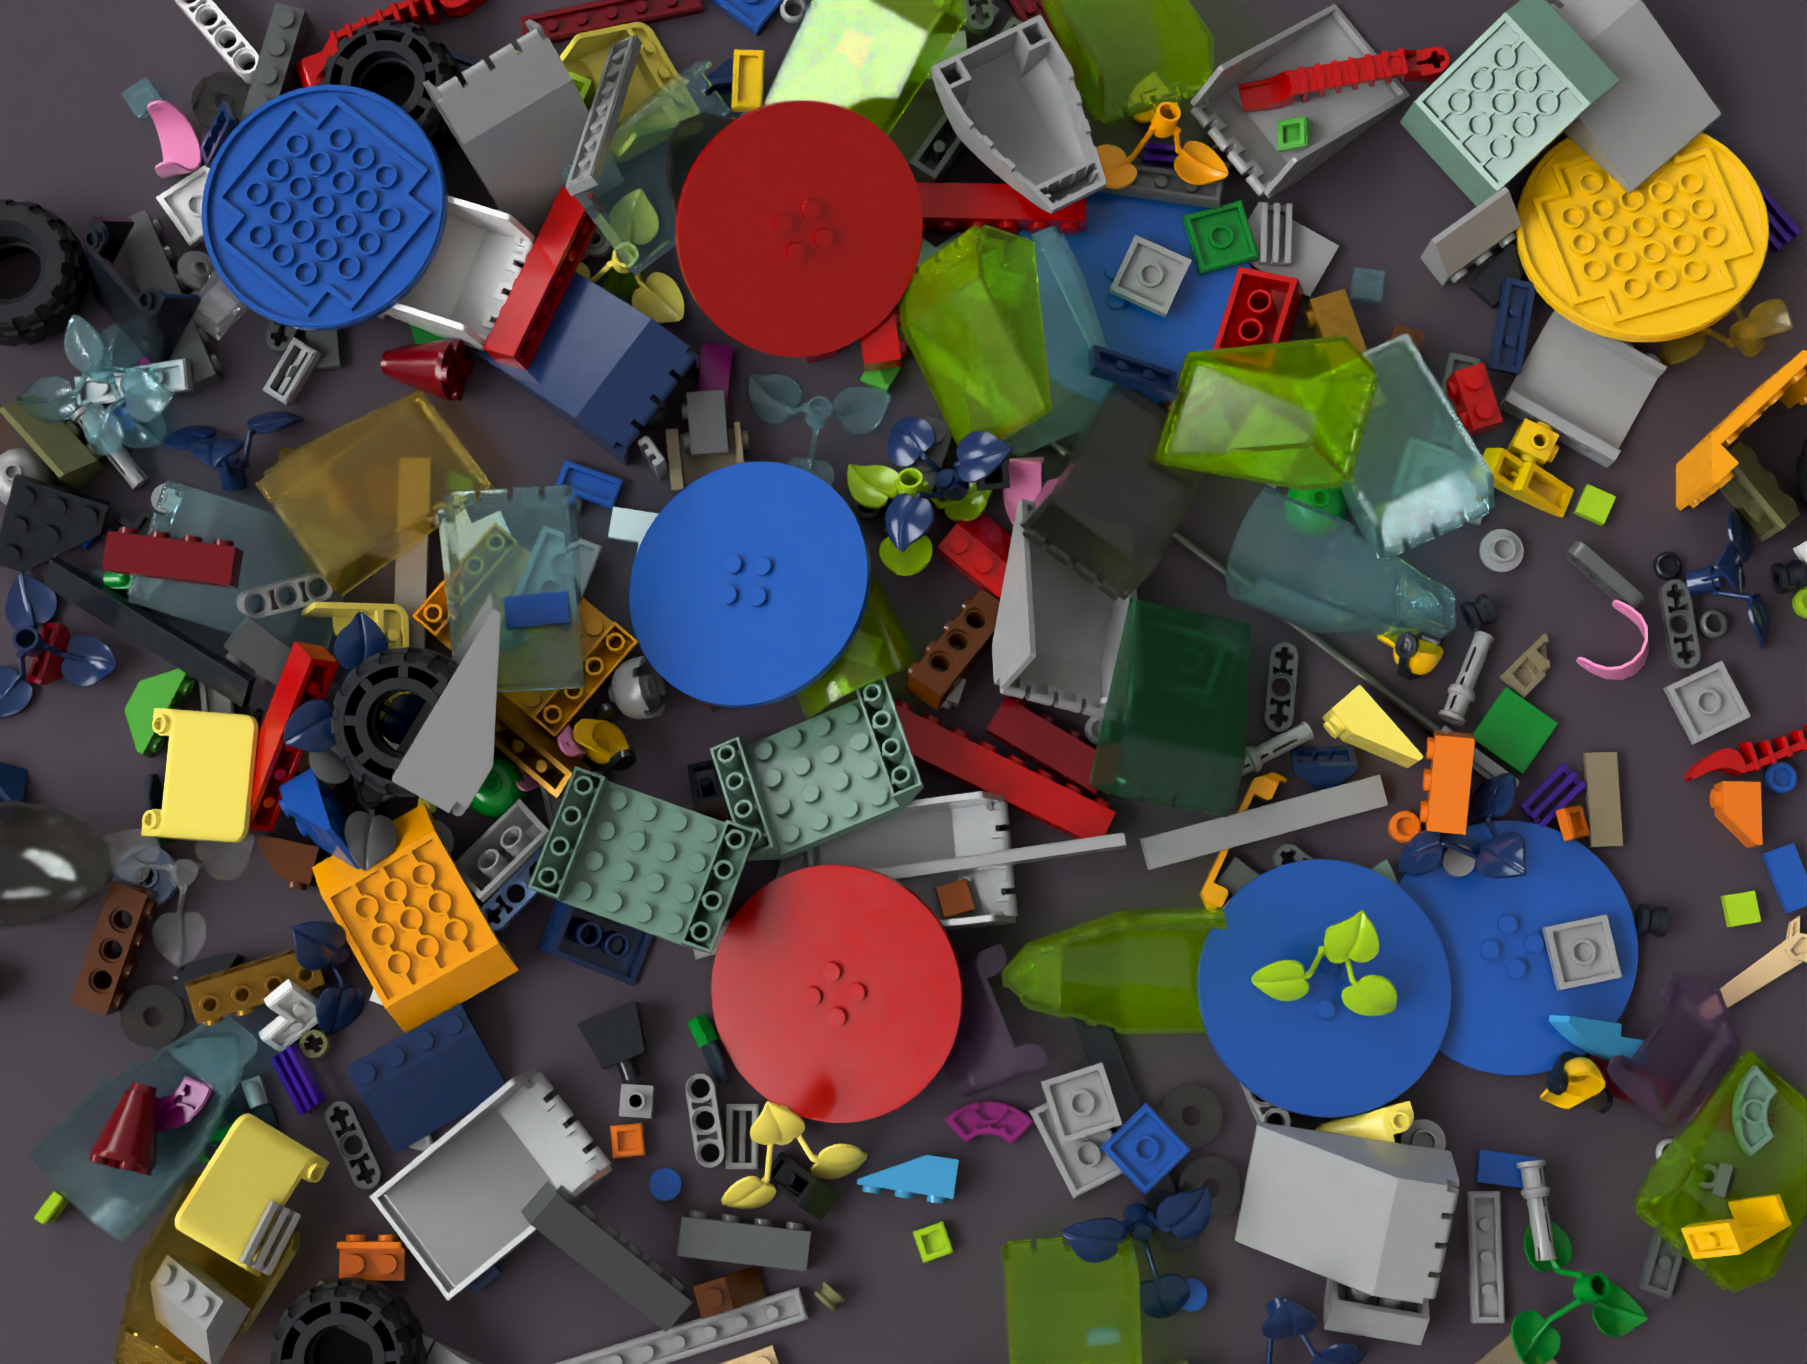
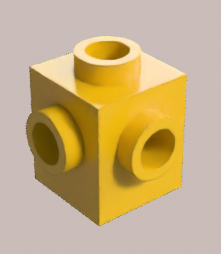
(1534, 442)

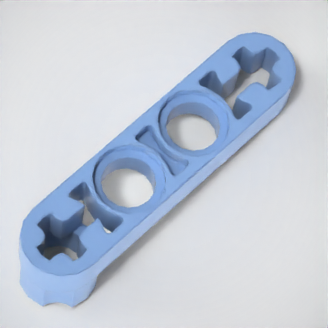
(521, 877)

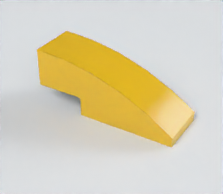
(1528, 482)

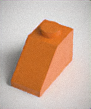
(1739, 810)

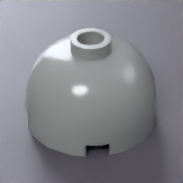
(22, 462)
(637, 689)

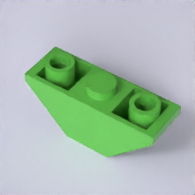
(155, 692)

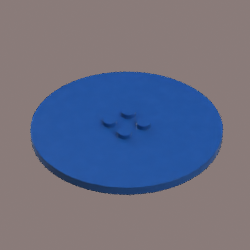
(324, 207)
(1128, 328)
(750, 584)
(1500, 955)
(1314, 1050)

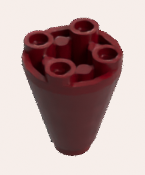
(431, 367)
(130, 1132)

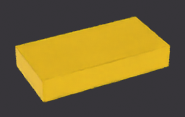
(748, 80)

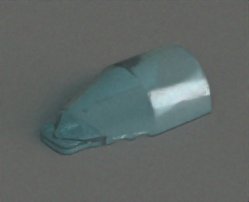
(1326, 576)
(126, 1200)

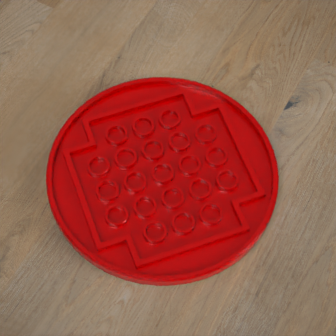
(799, 228)
(837, 993)

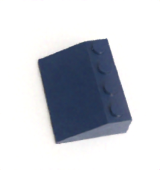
(595, 942)
(426, 1078)

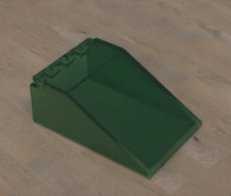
(1176, 710)

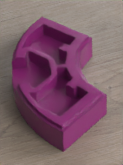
(183, 1104)
(988, 1118)

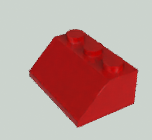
(1259, 309)
(978, 552)

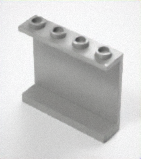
(1583, 387)

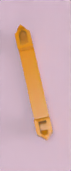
(1262, 789)

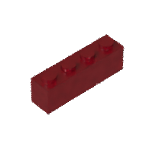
(173, 559)
(1044, 742)

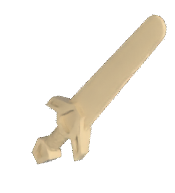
(1769, 967)

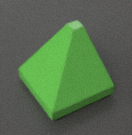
(1294, 133)
(880, 379)

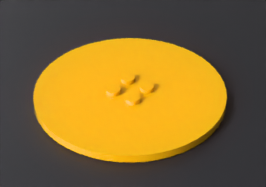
(1647, 259)

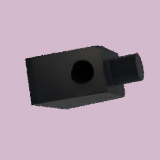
(617, 1039)

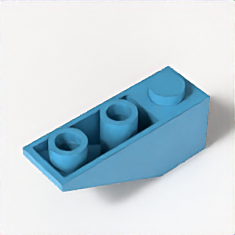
(923, 1175)

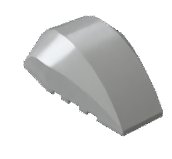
(1023, 114)

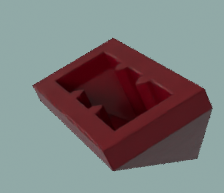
(47, 666)

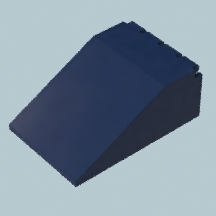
(602, 366)

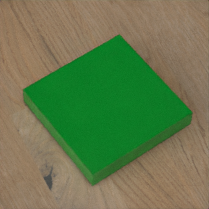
(1220, 238)
(1513, 730)

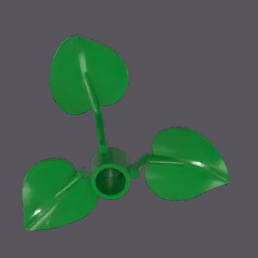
(1613, 1310)

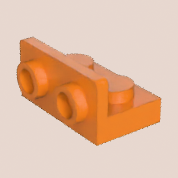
(372, 1259)

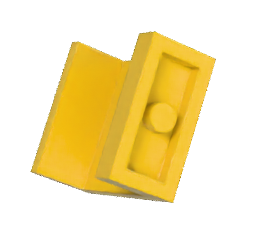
(1752, 1223)

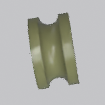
(313, 1053)
(829, 1296)

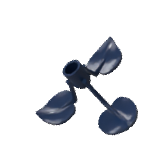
(910, 438)
(222, 452)
(1731, 567)
(86, 658)
(311, 722)
(1497, 858)
(324, 945)
(1182, 1213)
(1291, 1319)

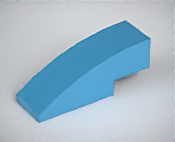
(1596, 1036)

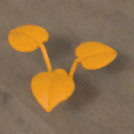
(1195, 164)

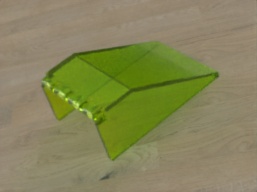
(1132, 52)
(866, 54)
(980, 332)
(1272, 412)
(1676, 1199)
(1058, 1296)

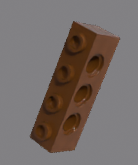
(936, 686)
(90, 989)

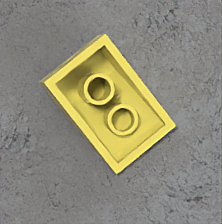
(1366, 726)

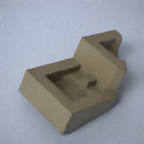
(1528, 668)

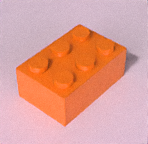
(1447, 782)

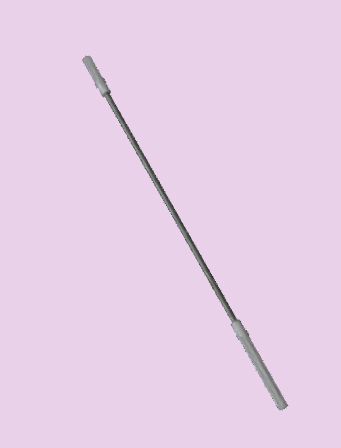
(1481, 763)

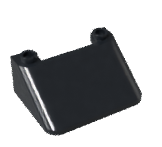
(150, 319)

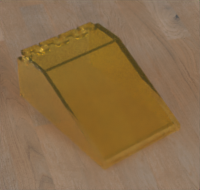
(370, 488)

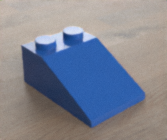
(317, 813)

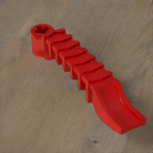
(311, 68)
(1282, 88)
(1734, 763)

